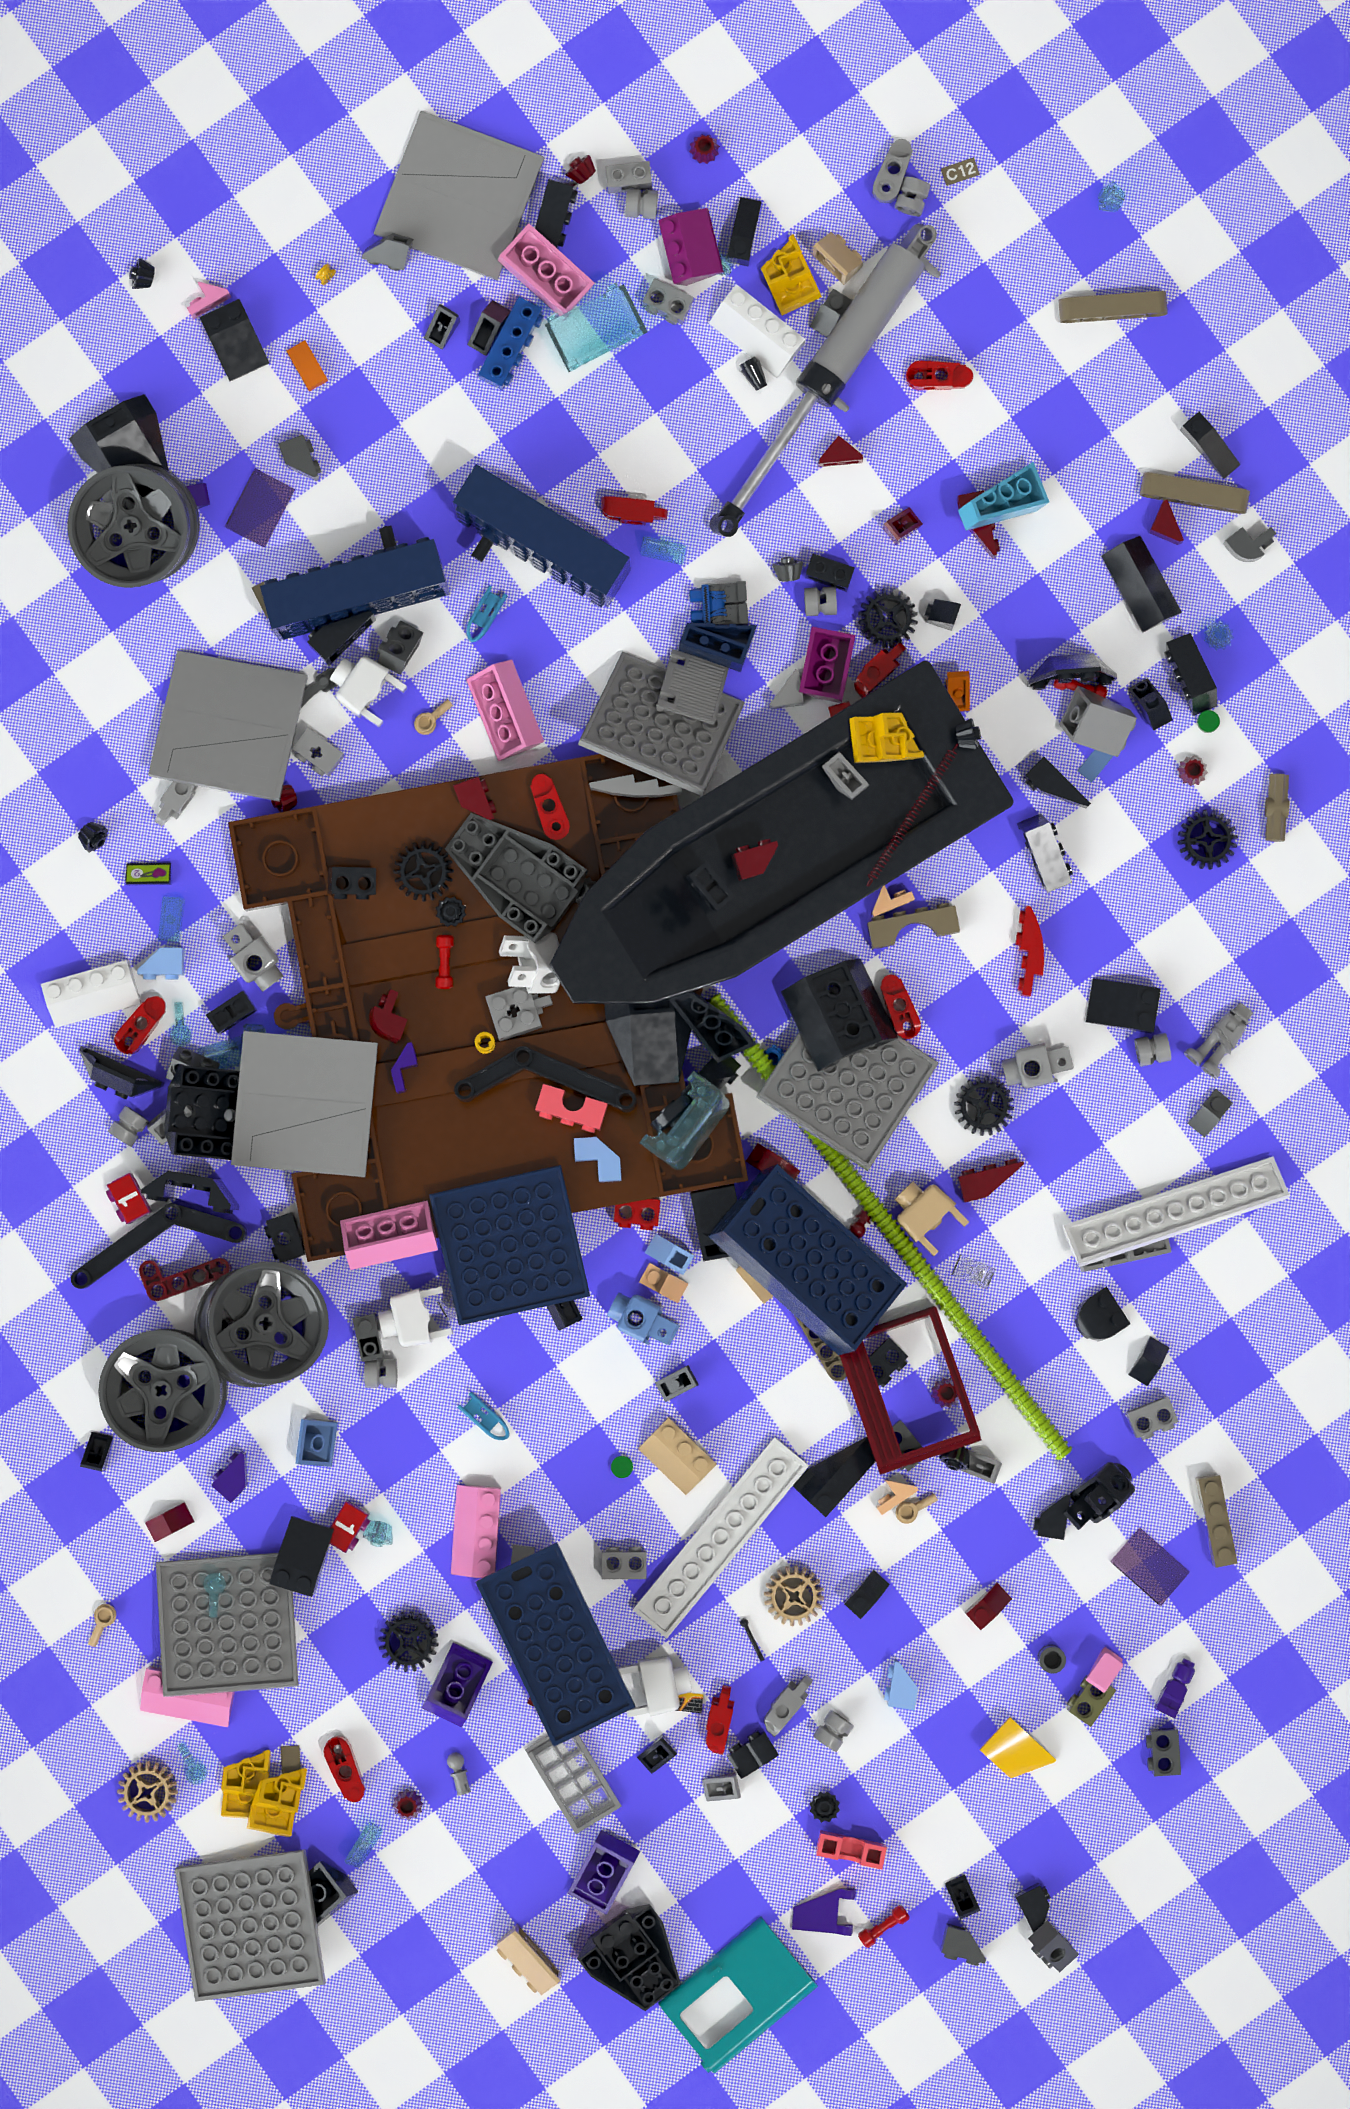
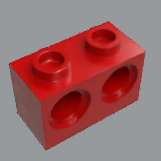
(636, 1217)

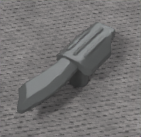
(323, 683)

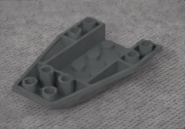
(517, 874)

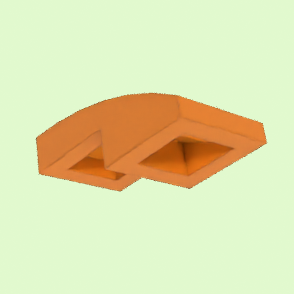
(307, 365)

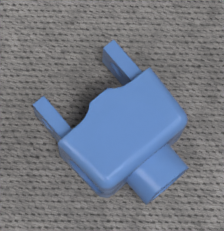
(652, 1324)

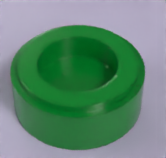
(1208, 721)
(622, 1466)

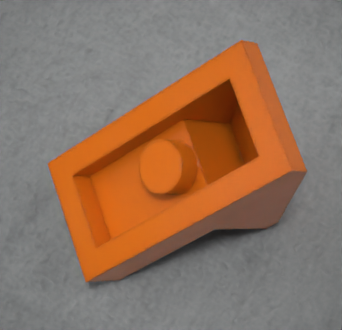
(959, 689)

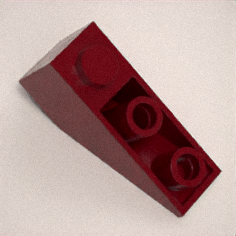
(982, 534)
(983, 1183)

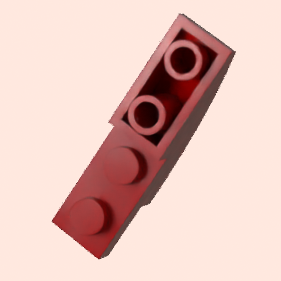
(1030, 941)

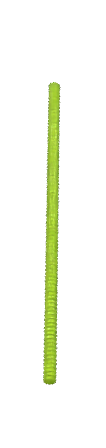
(920, 1267)

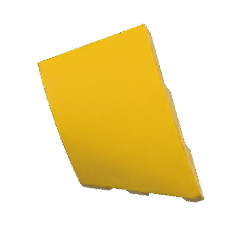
(790, 278)
(882, 739)
(1015, 1750)
(241, 1783)
(277, 1803)

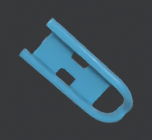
(482, 619)
(488, 1421)

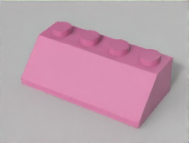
(545, 271)
(505, 710)
(388, 1235)
(475, 1531)
(203, 1708)

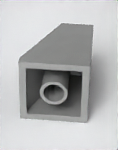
(1097, 722)

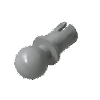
(456, 1762)

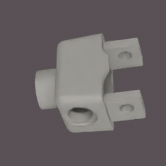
(248, 946)
(1047, 1061)

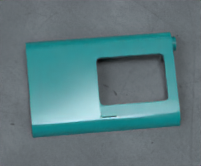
(761, 1972)

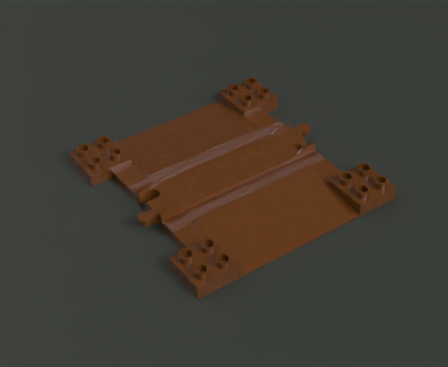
(366, 947)

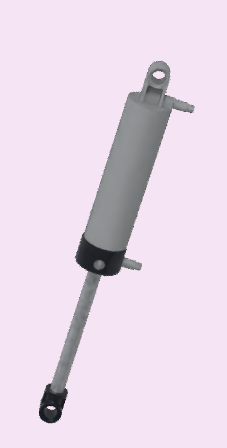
(842, 352)

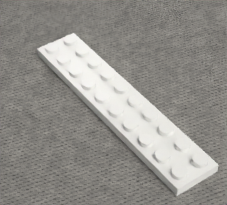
(1176, 1211)
(720, 1537)

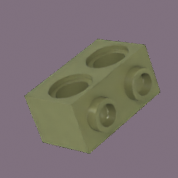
(1096, 1702)

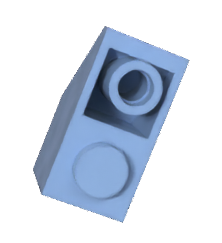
(164, 962)
(669, 1254)
(902, 1688)

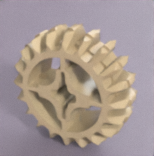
(800, 1588)
(153, 1799)

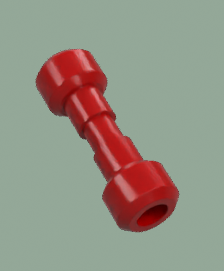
(1098, 689)
(444, 943)
(869, 1937)

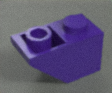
(233, 1478)

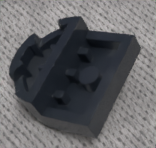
(1100, 1316)

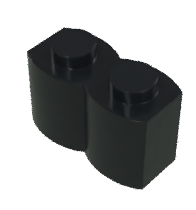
(752, 1754)

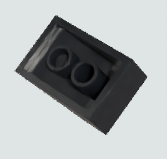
(234, 340)
(336, 637)
(1123, 1005)
(302, 1556)

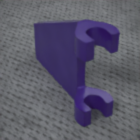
(822, 1913)

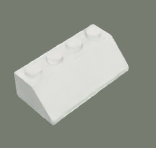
(757, 331)
(91, 993)

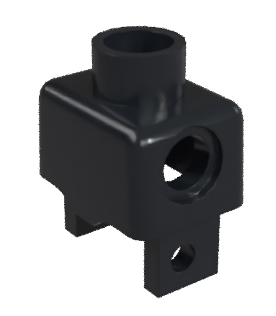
(1110, 1485)

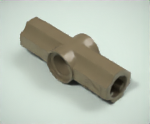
(1277, 807)

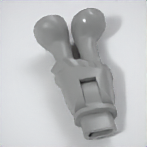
(1227, 1032)

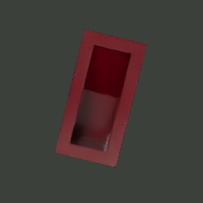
(988, 1606)

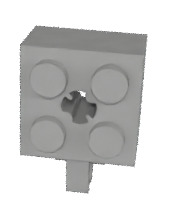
(527, 1018)

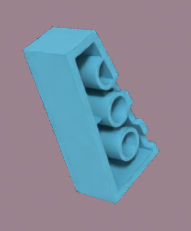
(1009, 499)

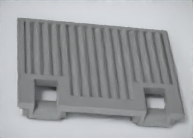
(695, 687)

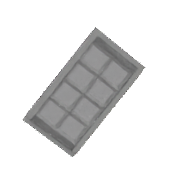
(574, 1781)

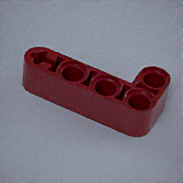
(187, 1275)

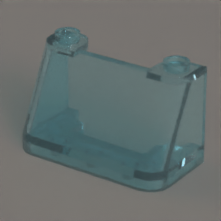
(595, 327)
(693, 1126)

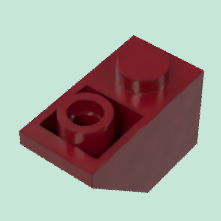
(473, 797)
(755, 860)

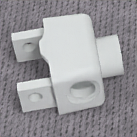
(361, 685)
(533, 962)
(410, 1318)
(659, 1684)

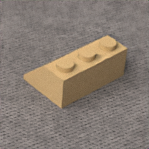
(677, 1456)
(528, 1960)

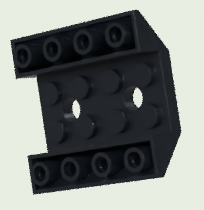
(824, 1016)
(209, 1095)
(164, 1188)

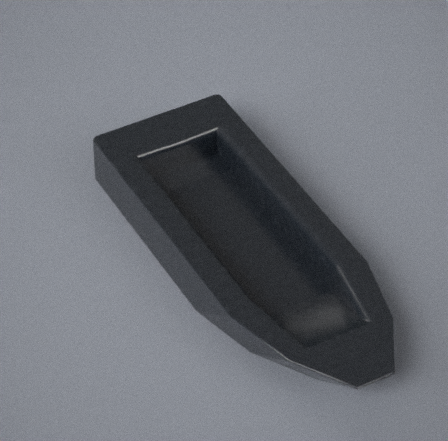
(652, 935)

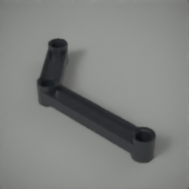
(547, 1068)
(147, 1232)

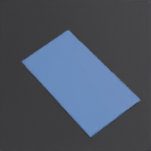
(1094, 764)

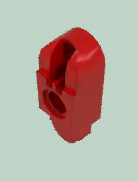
(957, 375)
(631, 510)
(878, 670)
(543, 789)
(892, 989)
(151, 1009)
(719, 1721)
(353, 1785)

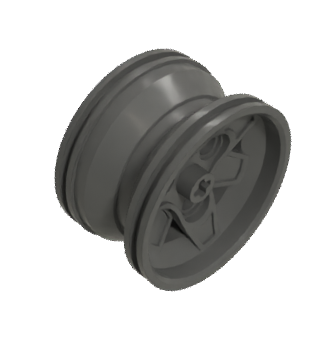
(136, 541)
(279, 1316)
(146, 1397)

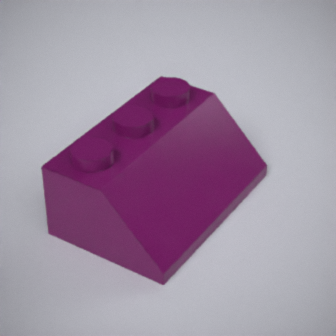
(690, 246)
(827, 664)

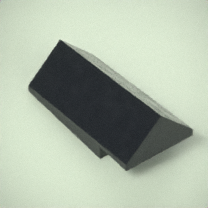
(1141, 584)

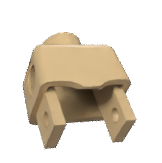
(924, 1212)

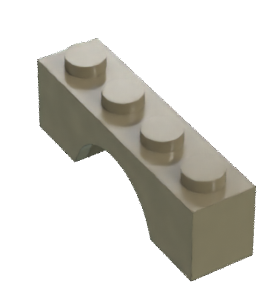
(941, 921)
(1217, 1520)

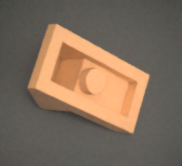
(885, 903)
(663, 1283)
(901, 1492)

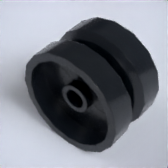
(671, 1113)

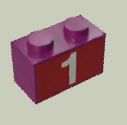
(128, 1198)
(347, 1526)

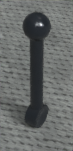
(744, 1623)

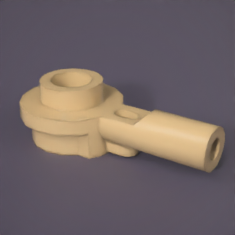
(426, 722)
(907, 1512)
(104, 1616)

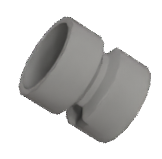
(915, 189)
(641, 203)
(812, 601)
(1152, 1049)
(128, 1126)
(373, 1377)
(833, 1731)

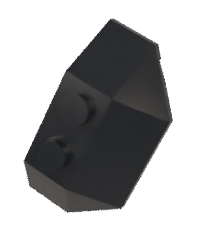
(117, 1075)

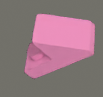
(213, 297)
(1105, 1669)

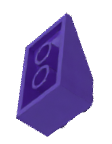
(457, 1685)
(603, 1872)

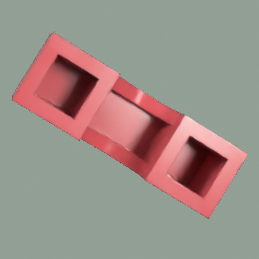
(589, 1116)
(850, 1848)

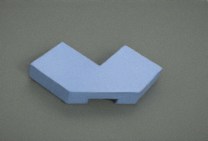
(593, 1149)

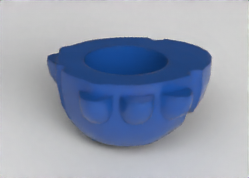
(775, 1053)

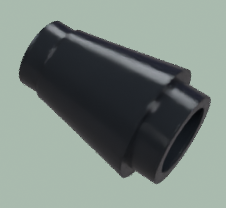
(753, 373)

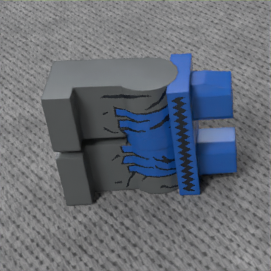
(718, 604)

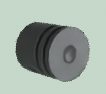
(1051, 1659)

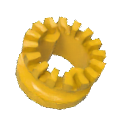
(325, 273)
(491, 1043)

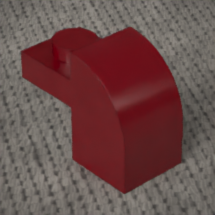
(383, 1022)
(764, 1158)

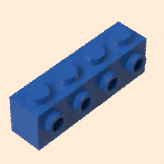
(510, 343)

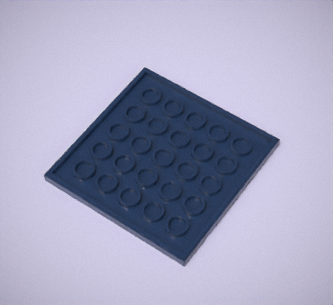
(509, 1245)

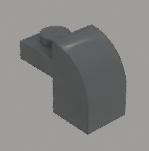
(1245, 548)

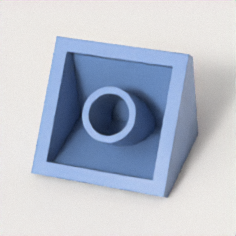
(316, 1442)

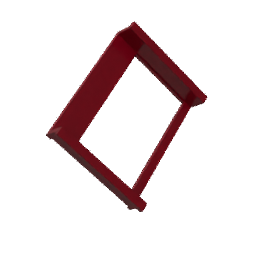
(873, 1410)

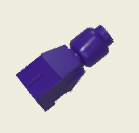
(1175, 1690)

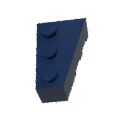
(718, 643)

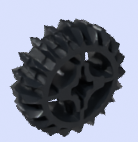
(894, 625)
(1208, 849)
(420, 861)
(993, 1109)
(395, 1656)

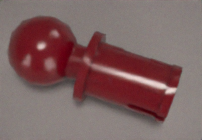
(858, 1227)

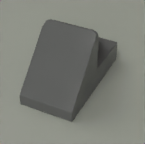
(830, 312)
(1210, 1113)

